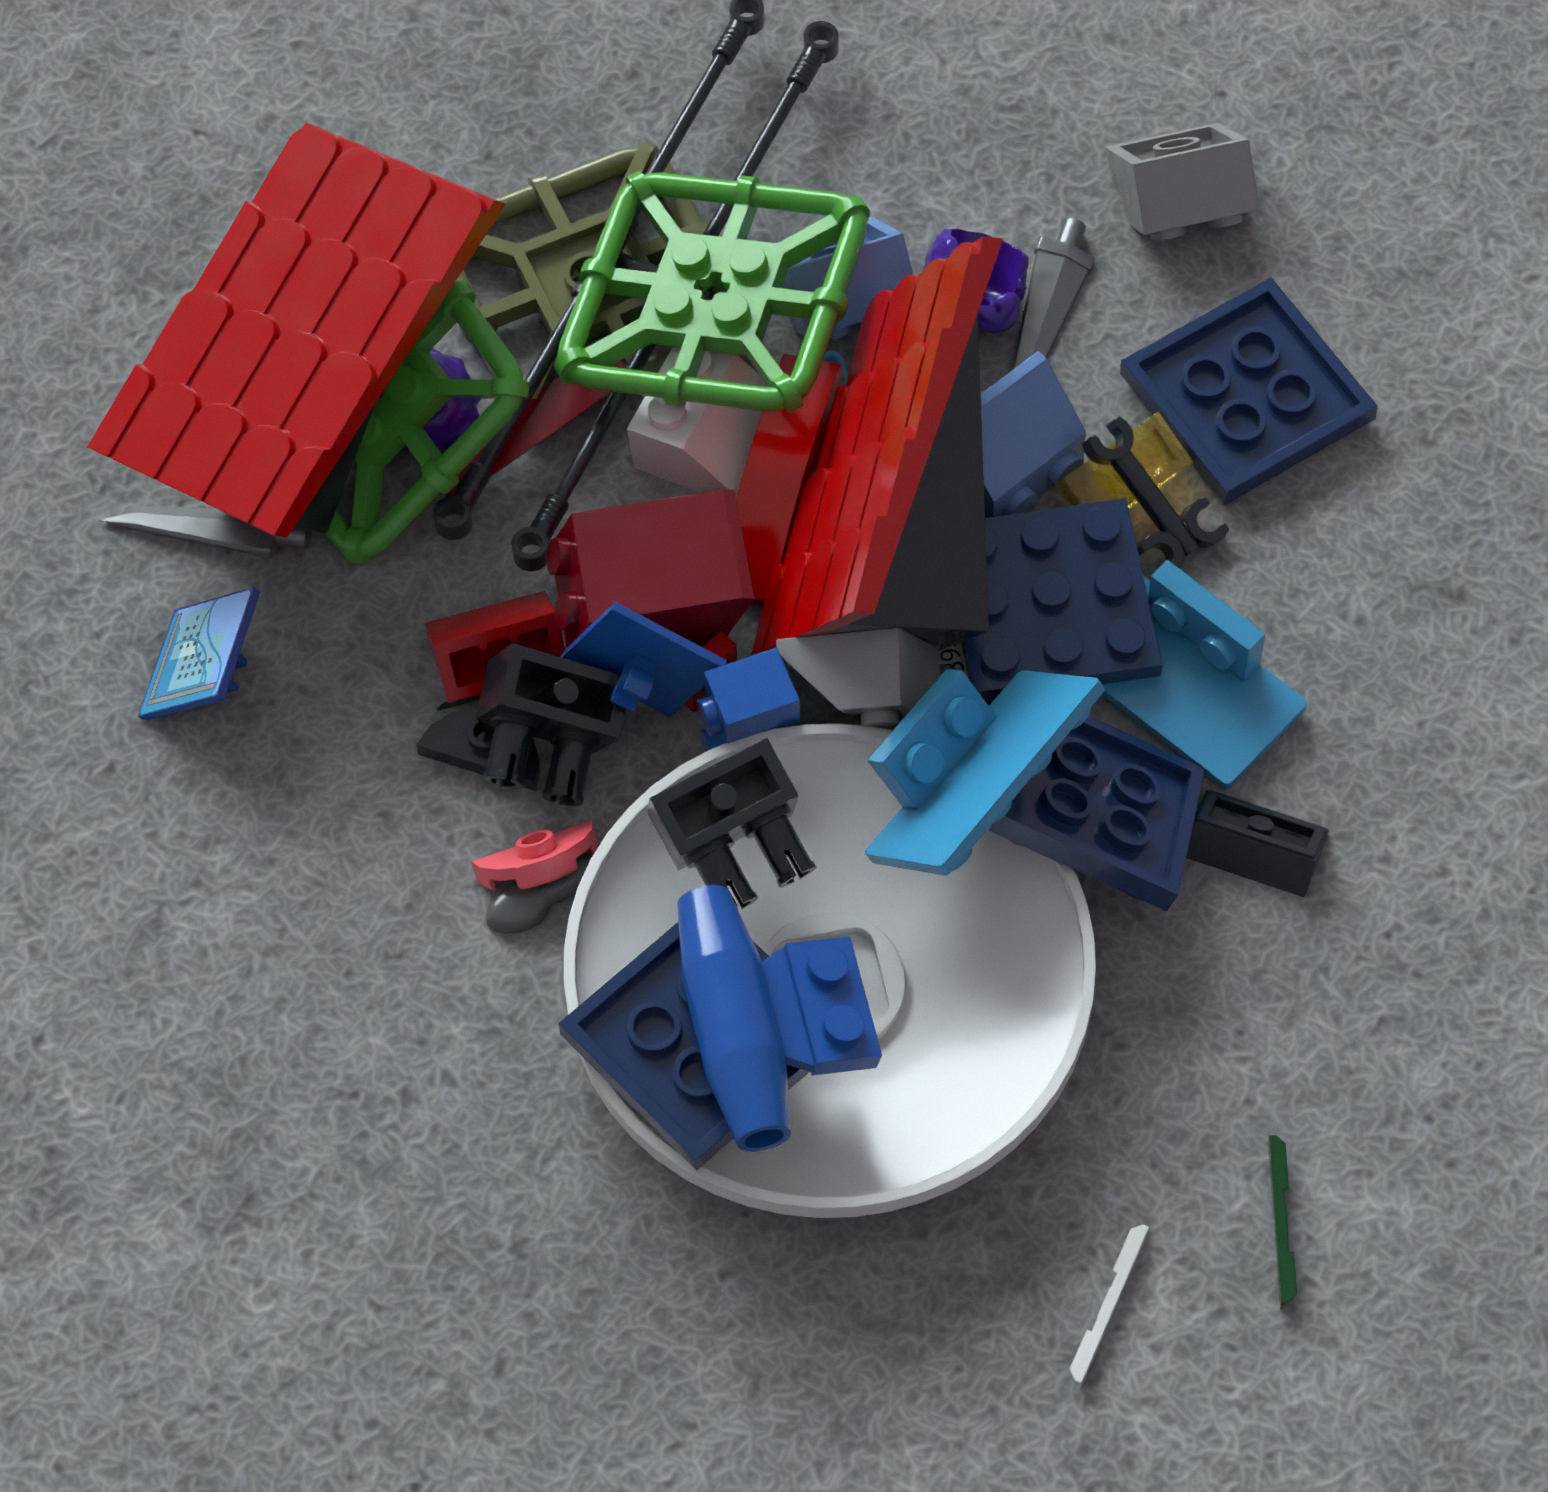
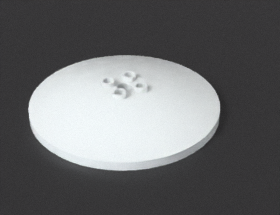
(966, 975)

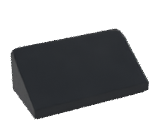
(1256, 842)

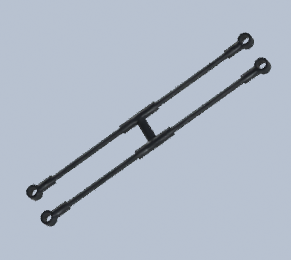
(556, 503)

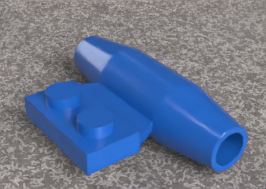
(760, 1015)

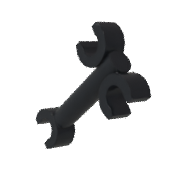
(1177, 533)

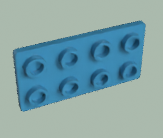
(1212, 692)
(965, 761)

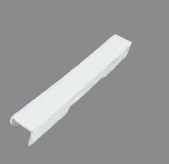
(1123, 1268)

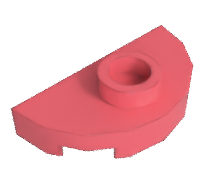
(538, 857)

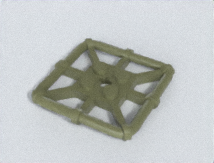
(553, 261)

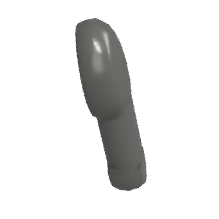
(522, 909)

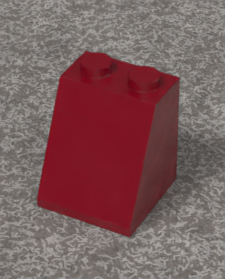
(662, 558)

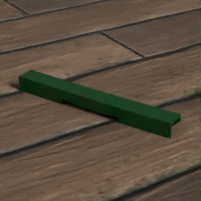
(1279, 1182)

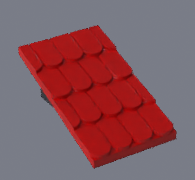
(295, 332)
(897, 495)

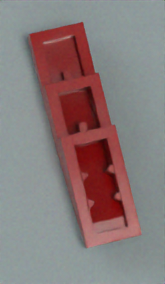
(777, 468)

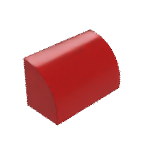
(469, 639)

